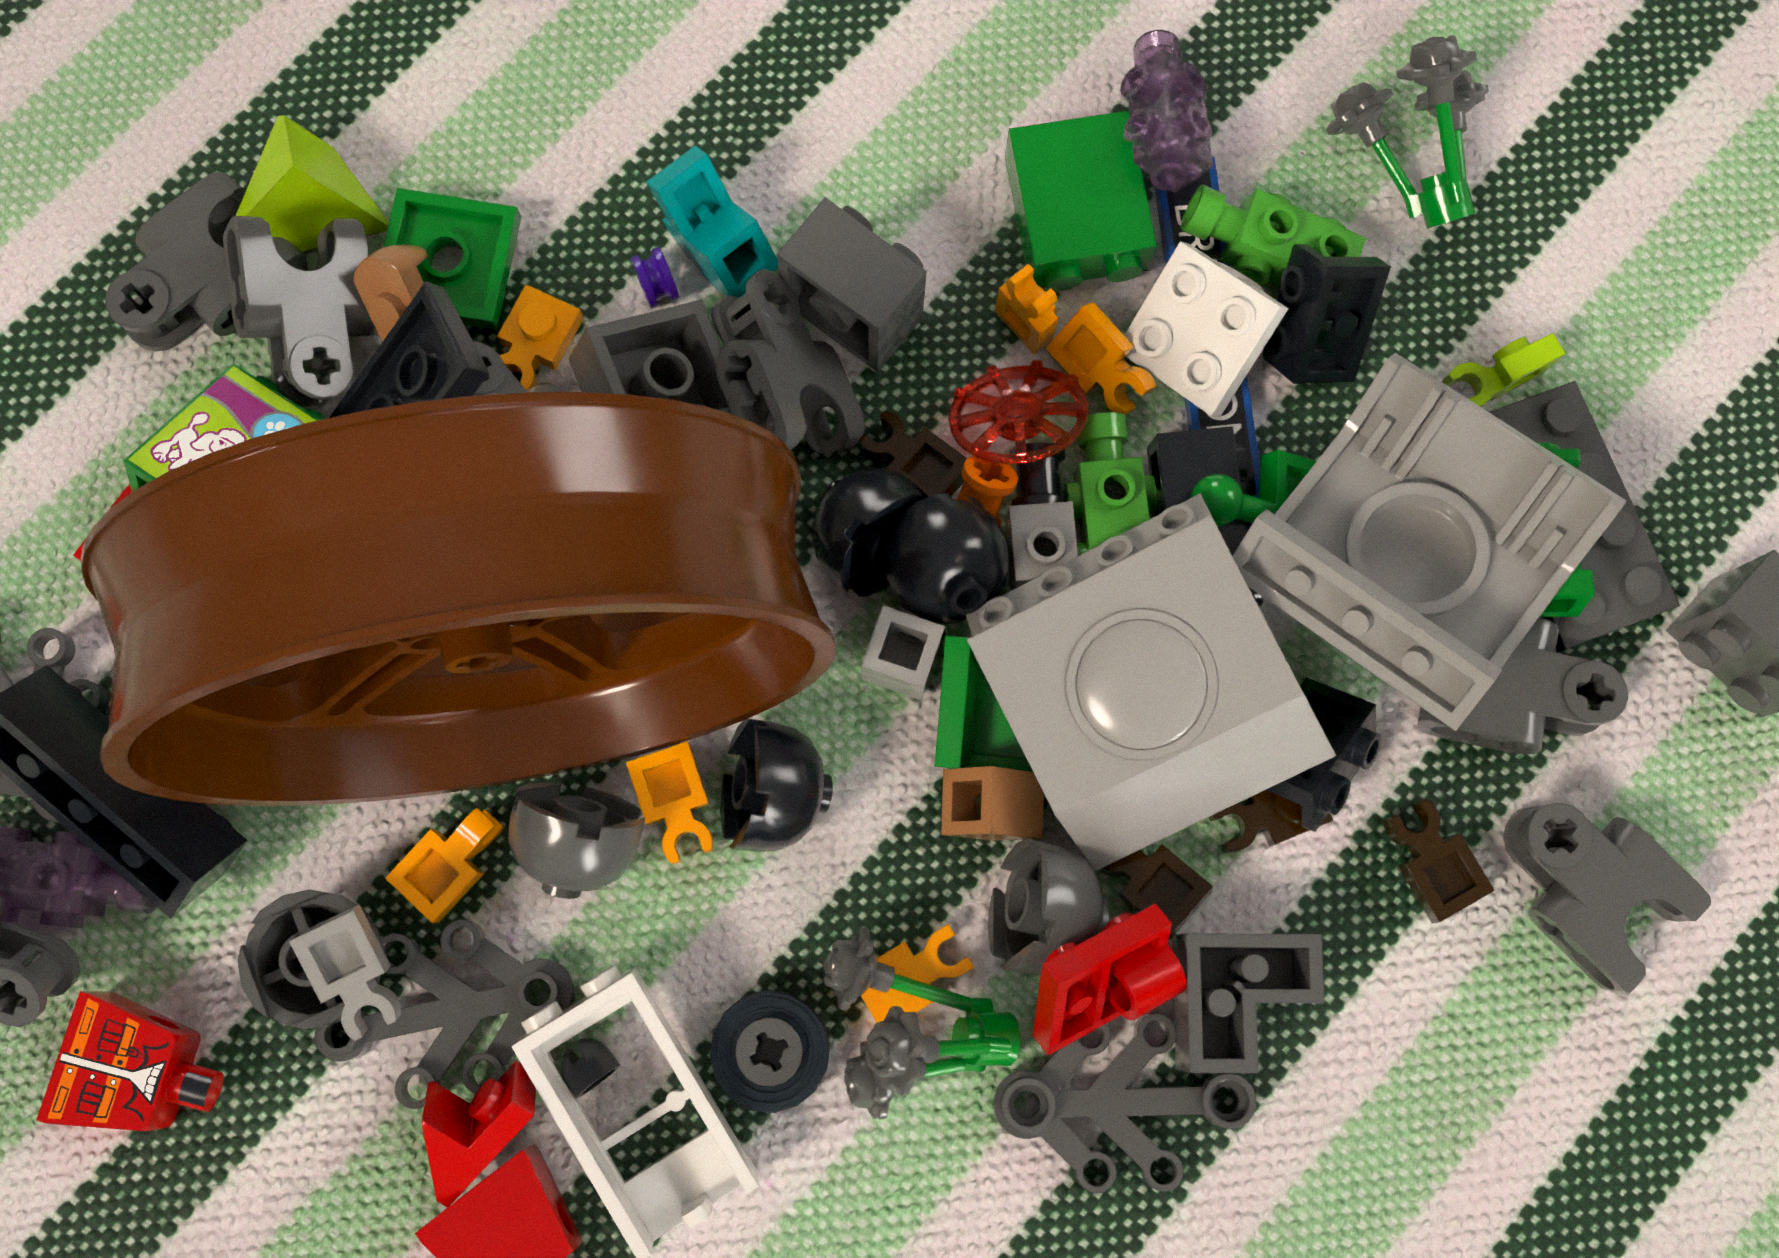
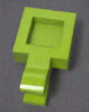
(1514, 366)

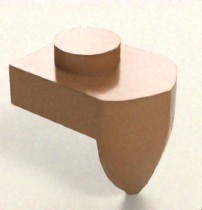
(389, 283)

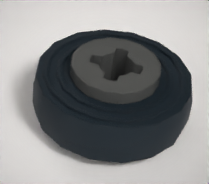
(780, 1023)

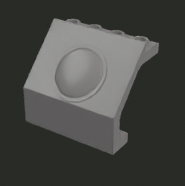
(1426, 540)
(1146, 685)

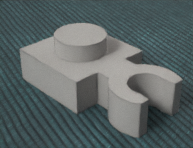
(343, 960)

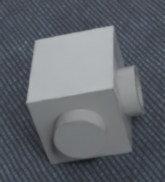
(1039, 539)
(902, 652)

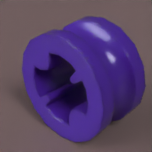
(655, 277)

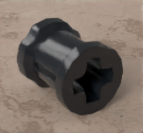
(1040, 479)

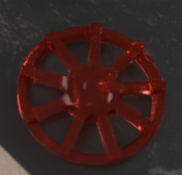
(1018, 412)

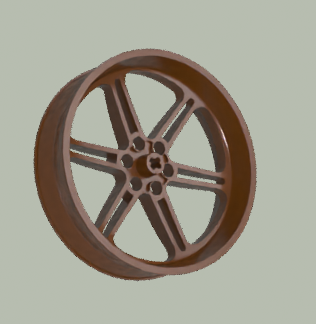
(450, 598)

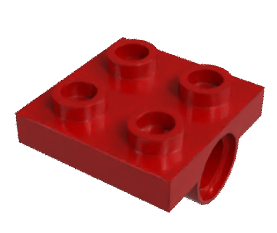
(1110, 975)

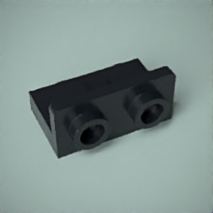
(1327, 316)
(1353, 736)

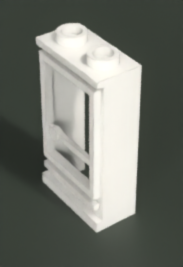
(675, 1186)

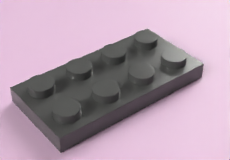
(1623, 561)

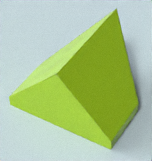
(304, 187)

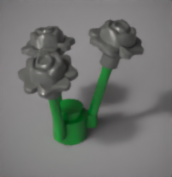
(1448, 96)
(895, 1047)

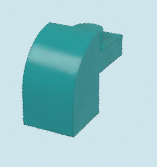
(708, 226)

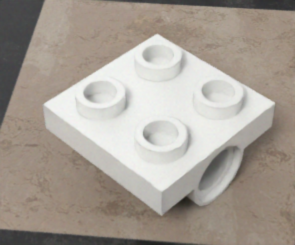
(1202, 328)

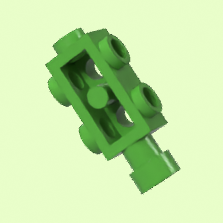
(1264, 231)
(1097, 513)

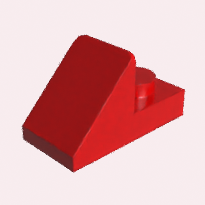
(468, 1136)

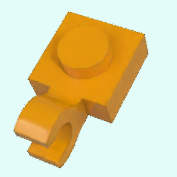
(440, 868)

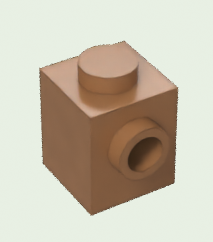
(992, 804)

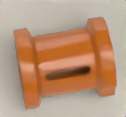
(988, 483)

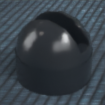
(590, 1070)

